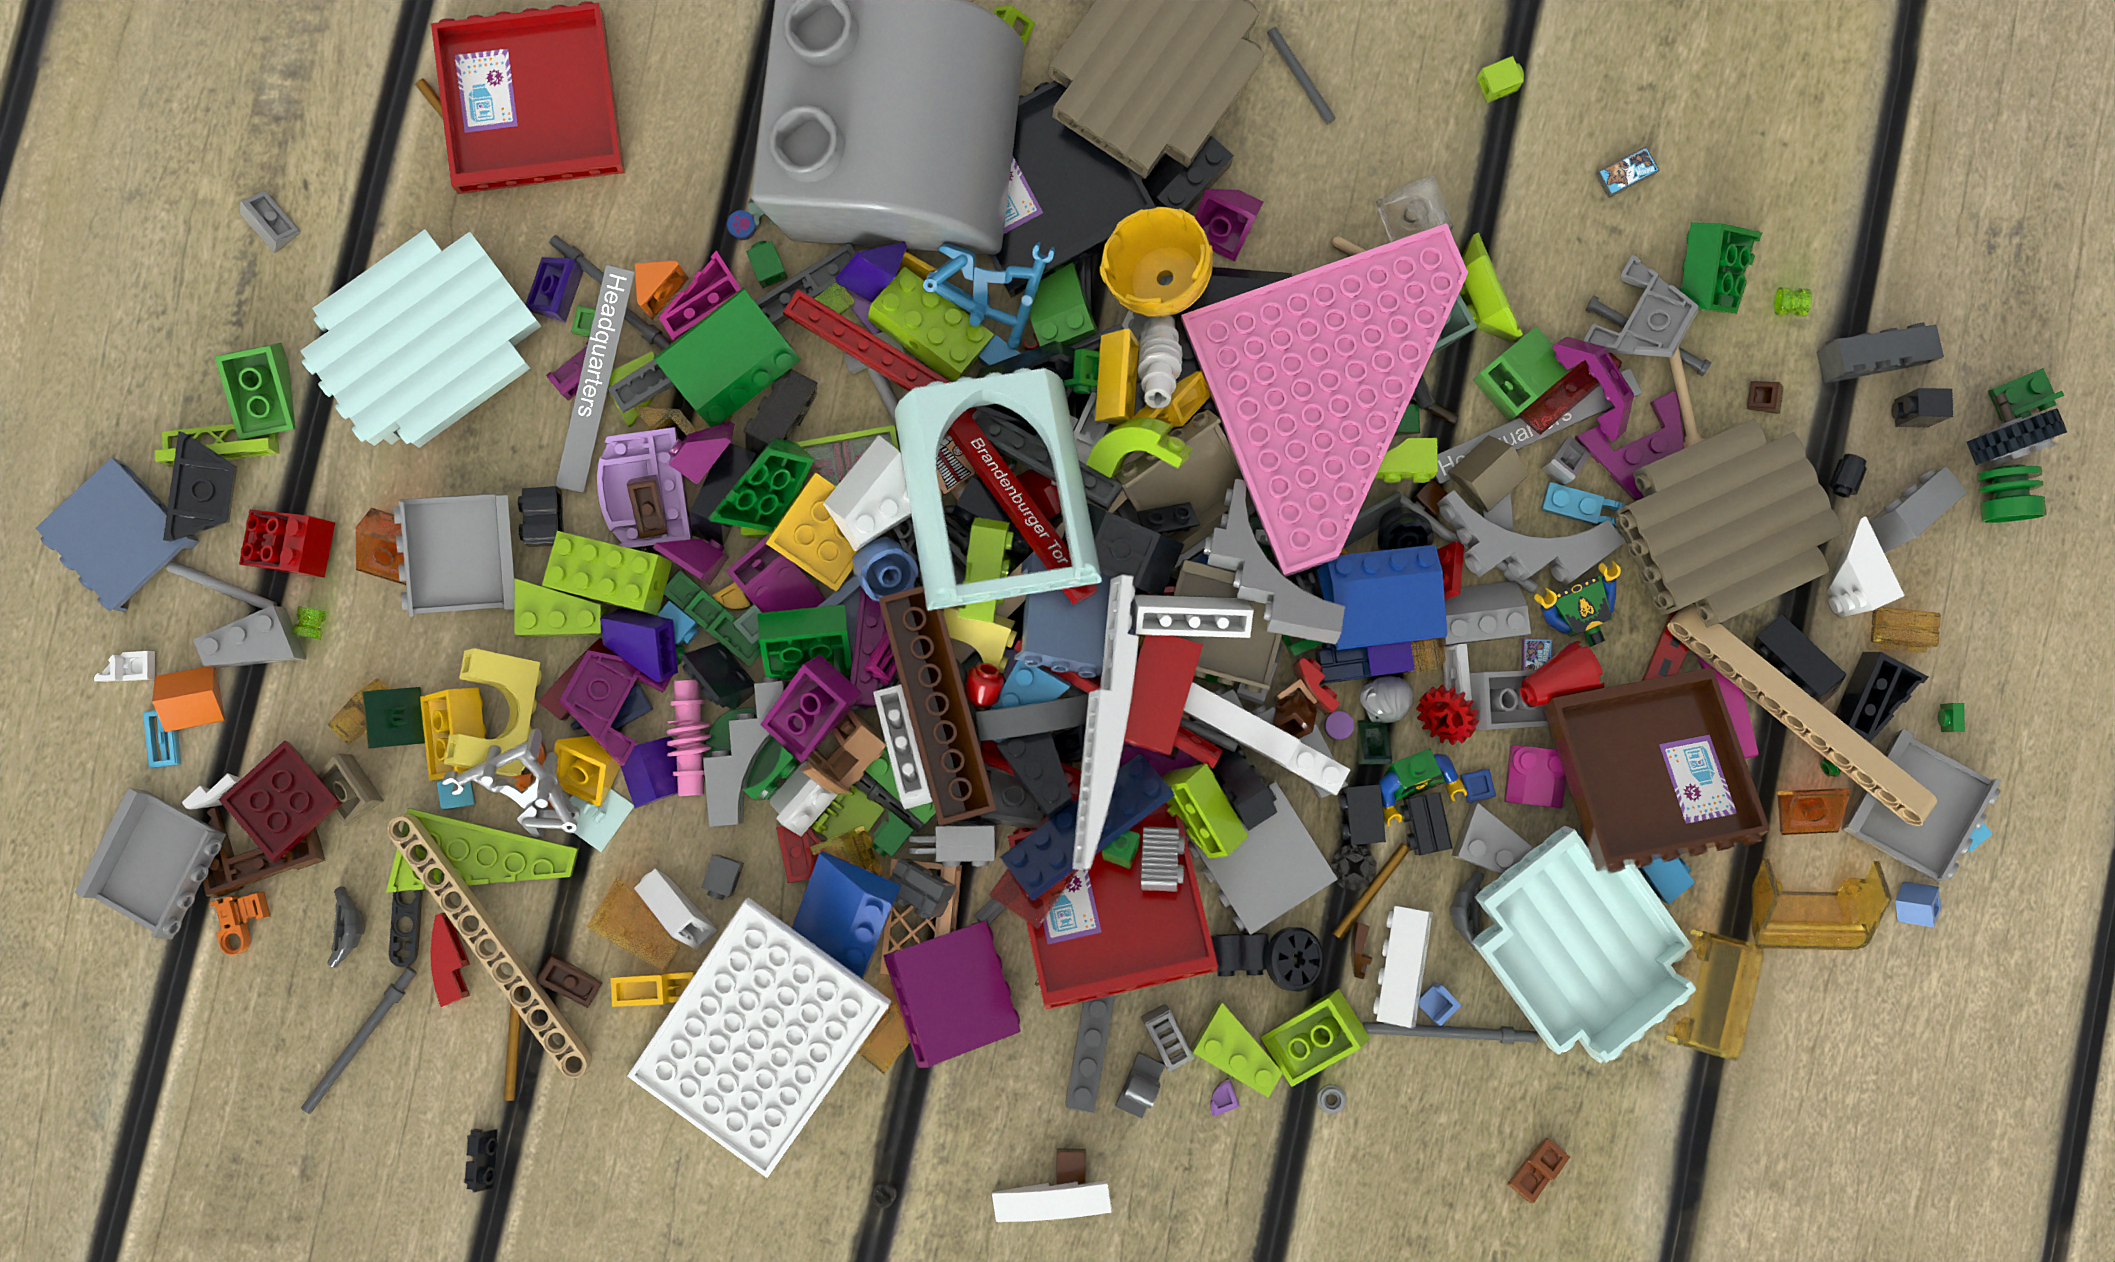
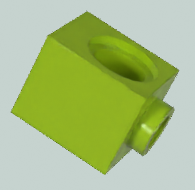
(1500, 79)

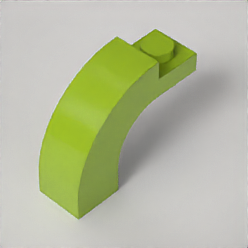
(1136, 435)

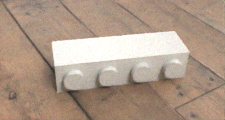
(1191, 616)
(902, 747)
(1404, 966)

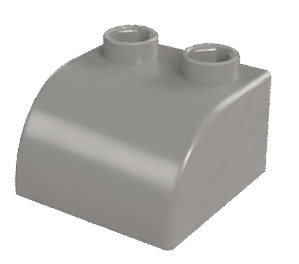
(888, 123)

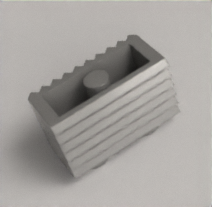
(1160, 859)

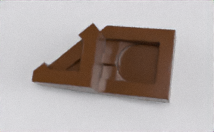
(1358, 959)

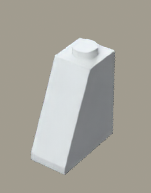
(675, 909)

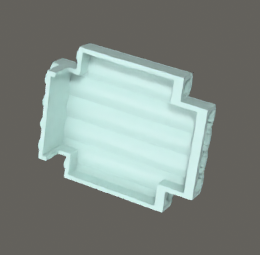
(419, 340)
(1582, 948)

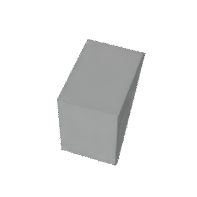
(1566, 461)

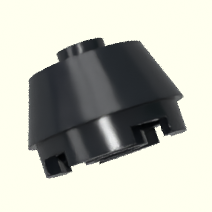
(1403, 529)

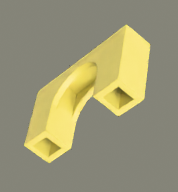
(986, 637)
(517, 682)

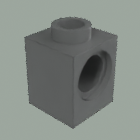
(722, 876)

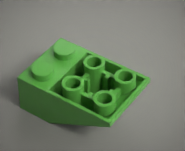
(1521, 374)

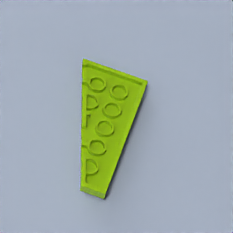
(483, 854)

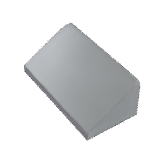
(268, 220)

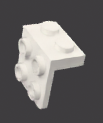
(800, 801)

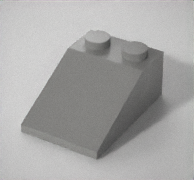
(1500, 703)

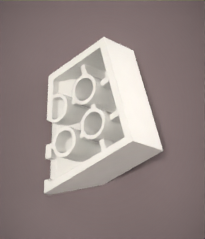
(871, 495)
(1862, 575)

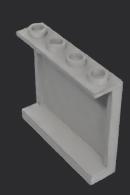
(455, 553)
(1947, 829)
(151, 862)
(1269, 869)

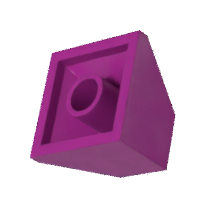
(1227, 219)
(700, 450)
(695, 556)

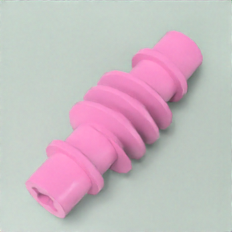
(689, 737)

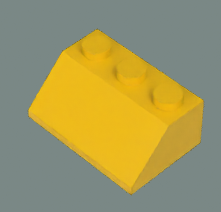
(445, 715)

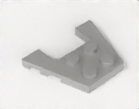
(1655, 323)

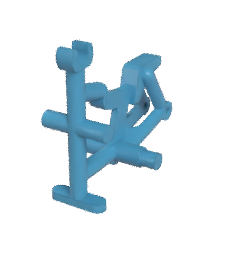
(979, 303)

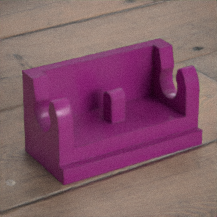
(568, 375)

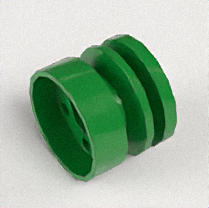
(2011, 494)

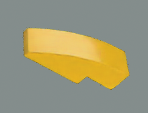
(1184, 403)
(649, 988)

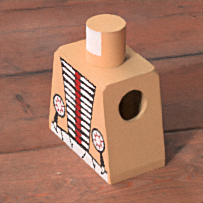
(952, 469)

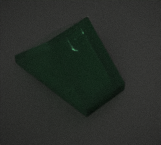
(1373, 743)

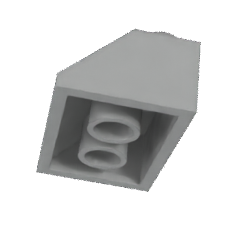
(1486, 614)

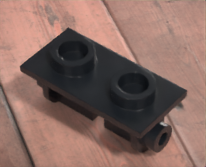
(1169, 518)
(481, 1172)

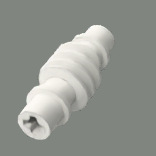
(1160, 361)

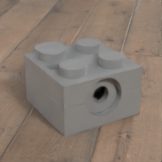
(959, 842)

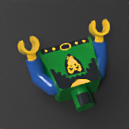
(1582, 605)
(1414, 776)

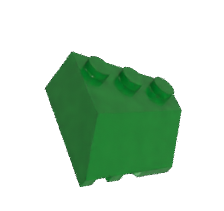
(1717, 265)
(766, 488)
(802, 634)

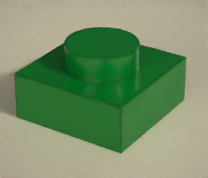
(1952, 717)

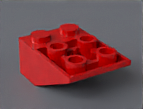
(287, 543)

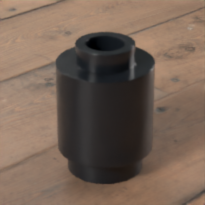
(1848, 475)

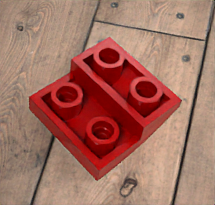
(1311, 676)

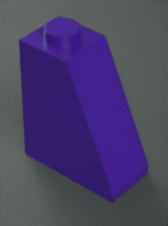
(642, 641)

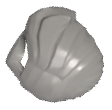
(1387, 698)

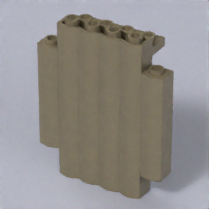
(1154, 75)
(1728, 523)

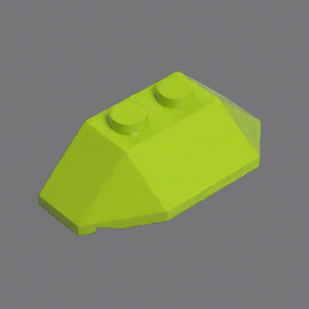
(1485, 294)

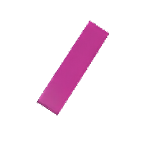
(1737, 710)

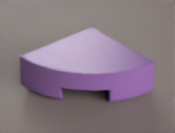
(1223, 1098)

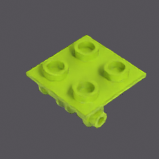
(848, 812)

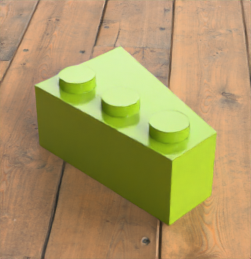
(986, 562)
(554, 614)
(1204, 810)
(1235, 1052)

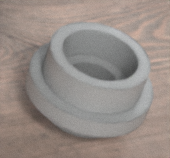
(1333, 1108)

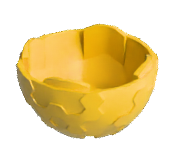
(1153, 246)

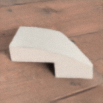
(129, 667)
(206, 797)

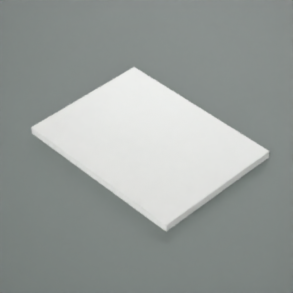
(758, 1037)

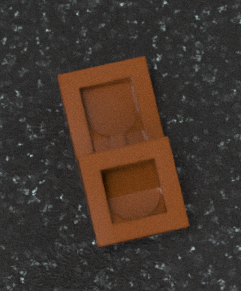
(1538, 1169)

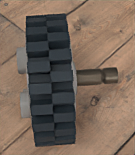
(2016, 435)

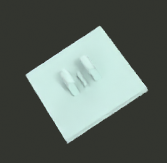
(600, 824)

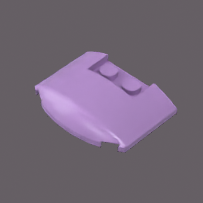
(635, 457)

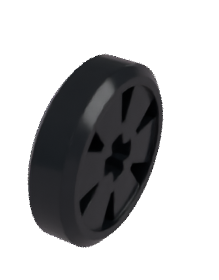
(1282, 967)

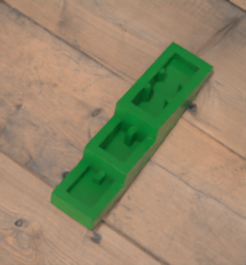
(710, 616)

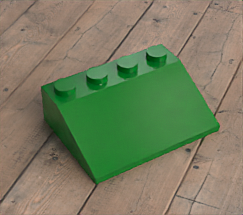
(727, 358)

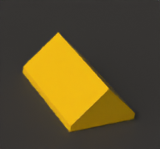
(1117, 377)

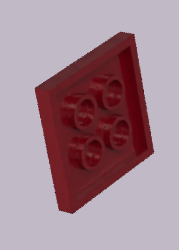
(280, 801)

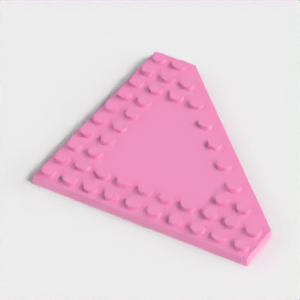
(1320, 379)

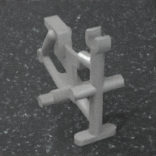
(538, 793)

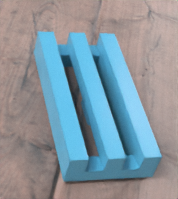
(173, 740)

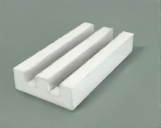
(1457, 669)

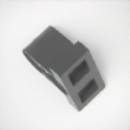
(1141, 1086)

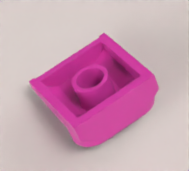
(1535, 777)

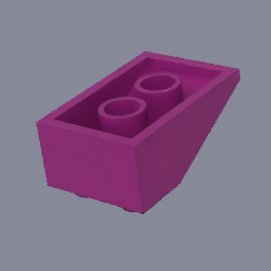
(810, 707)

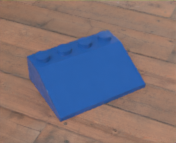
(1387, 596)
(845, 911)

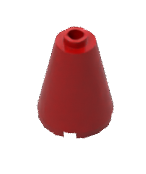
(1566, 673)

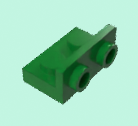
(1085, 372)
(2027, 393)

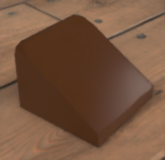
(1765, 396)
(1430, 496)

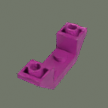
(1601, 366)

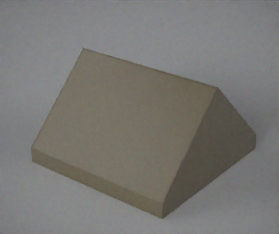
(1489, 472)
(351, 786)

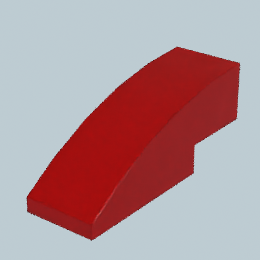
(447, 960)

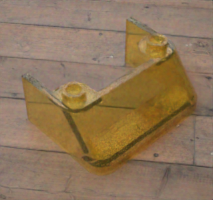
(1818, 919)
(1722, 996)

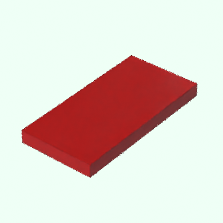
(1160, 691)

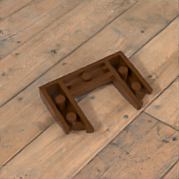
(232, 872)

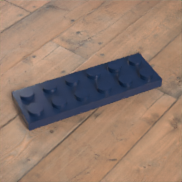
(1049, 851)

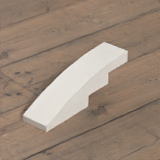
(1051, 1202)

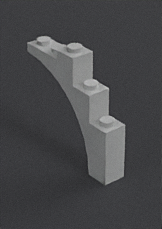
(1525, 554)
(1287, 606)
(729, 774)

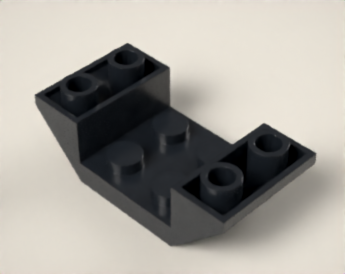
(1132, 550)

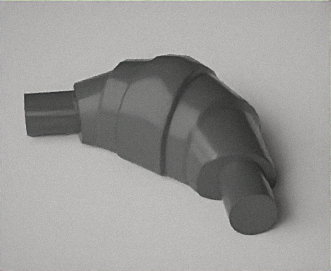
(1466, 909)
(347, 927)

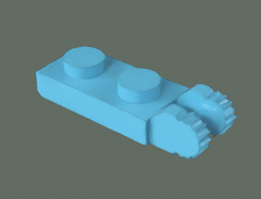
(1578, 504)

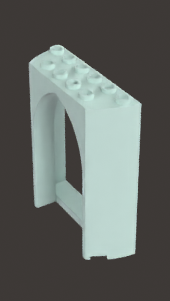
(921, 425)

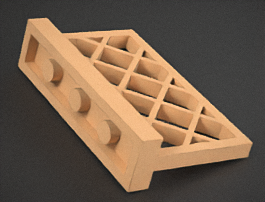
(944, 924)

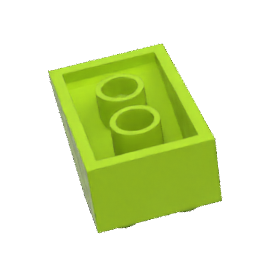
(1315, 1037)

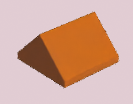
(657, 284)
(188, 698)

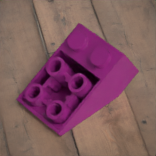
(773, 580)

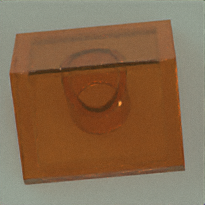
(1812, 810)

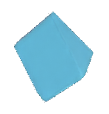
(451, 801)

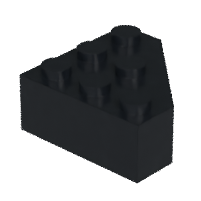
(1051, 356)

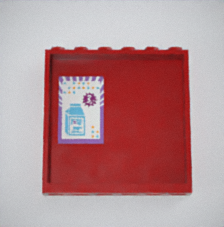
(527, 97)
(1114, 935)

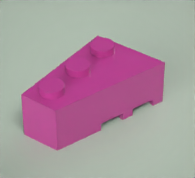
(702, 296)

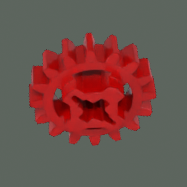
(1461, 718)

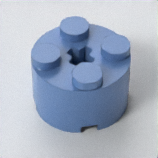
(884, 568)

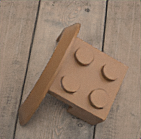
(846, 765)

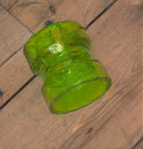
(1793, 302)
(309, 622)

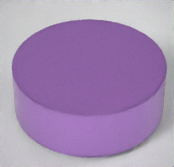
(1339, 725)

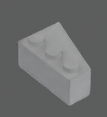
(1916, 508)
(251, 640)
(1488, 841)

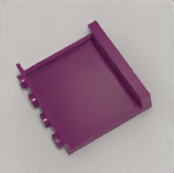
(952, 994)

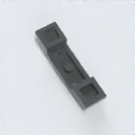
(1032, 718)

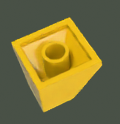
(585, 768)

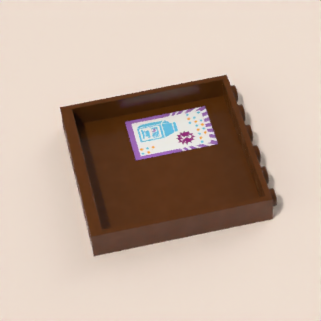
(1655, 770)

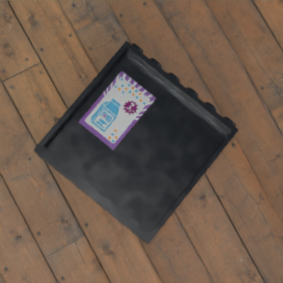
(1060, 191)

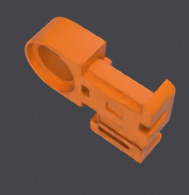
(233, 913)

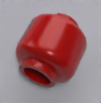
(983, 685)

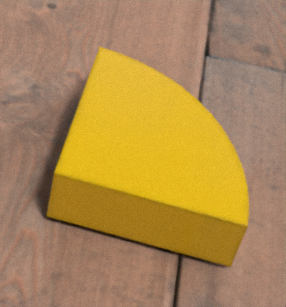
(732, 597)

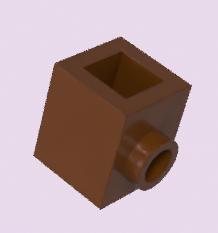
(1295, 715)

